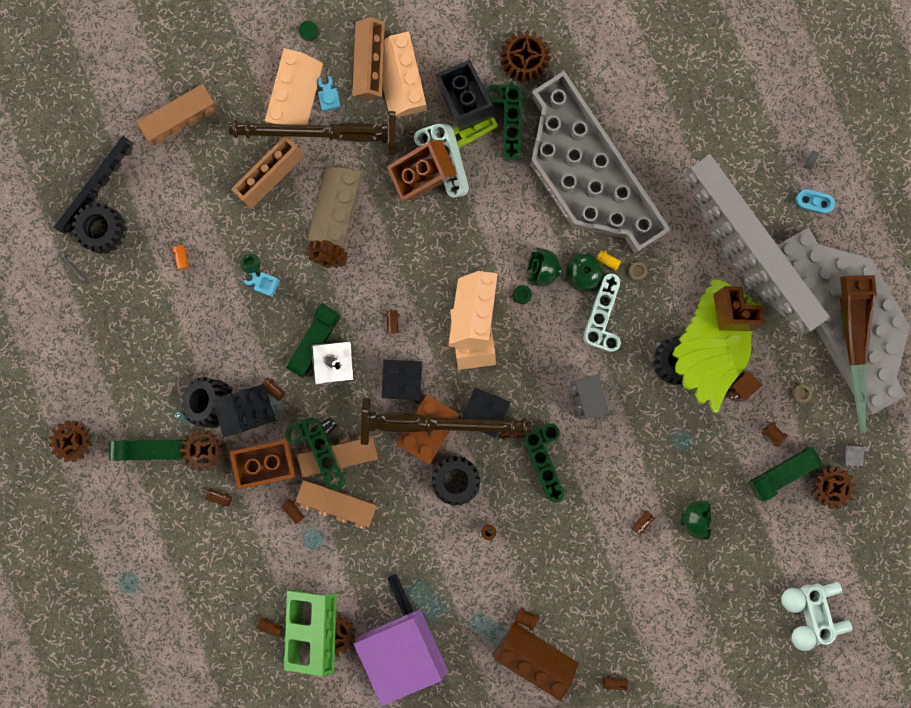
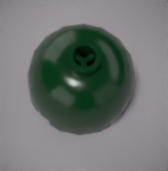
(544, 268)
(576, 276)
(697, 520)

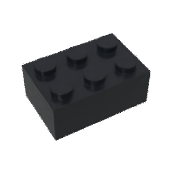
(465, 95)
(243, 410)

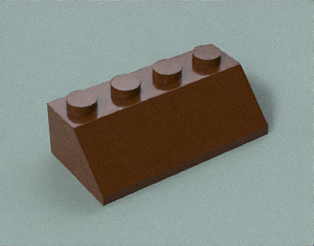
(536, 661)

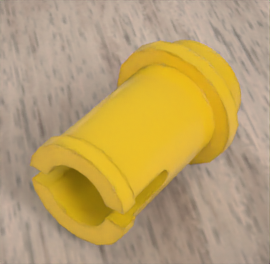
(608, 260)

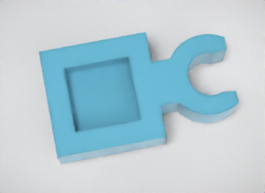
(328, 97)
(264, 283)

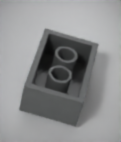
(588, 397)

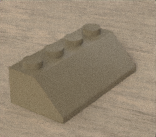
(335, 206)

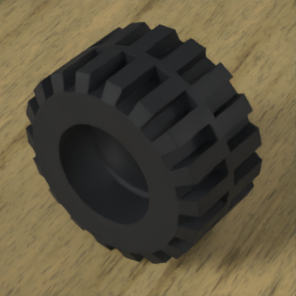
(84, 224)
(662, 361)
(197, 398)
(463, 496)

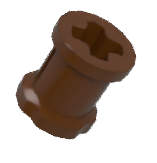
(774, 434)
(526, 618)

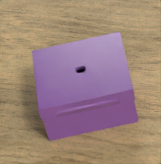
(401, 657)

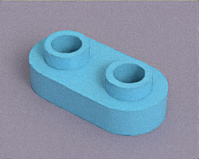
(814, 201)

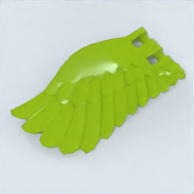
(709, 356)

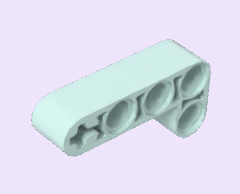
(449, 141)
(604, 311)

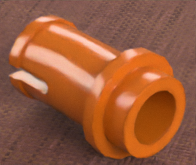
(180, 257)

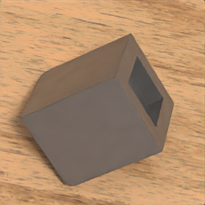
(852, 455)

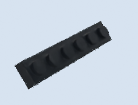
(98, 180)

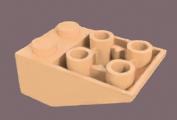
(474, 358)

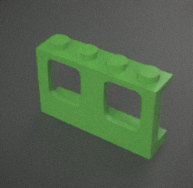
(319, 634)

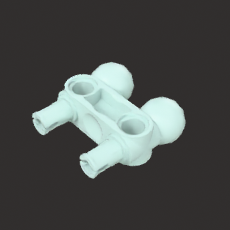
(816, 615)

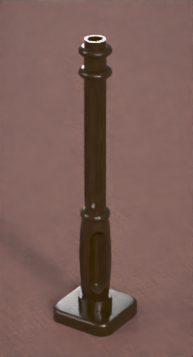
(344, 131)
(416, 423)

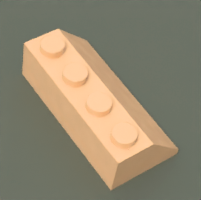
(401, 76)
(294, 89)
(473, 311)

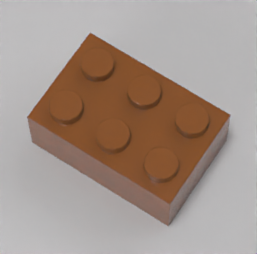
(421, 170)
(426, 444)
(263, 464)

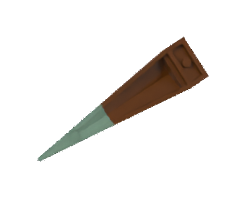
(857, 315)

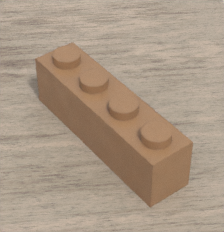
(368, 58)
(177, 115)
(268, 172)
(347, 454)
(336, 503)

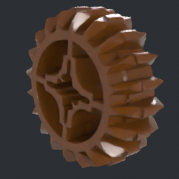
(526, 39)

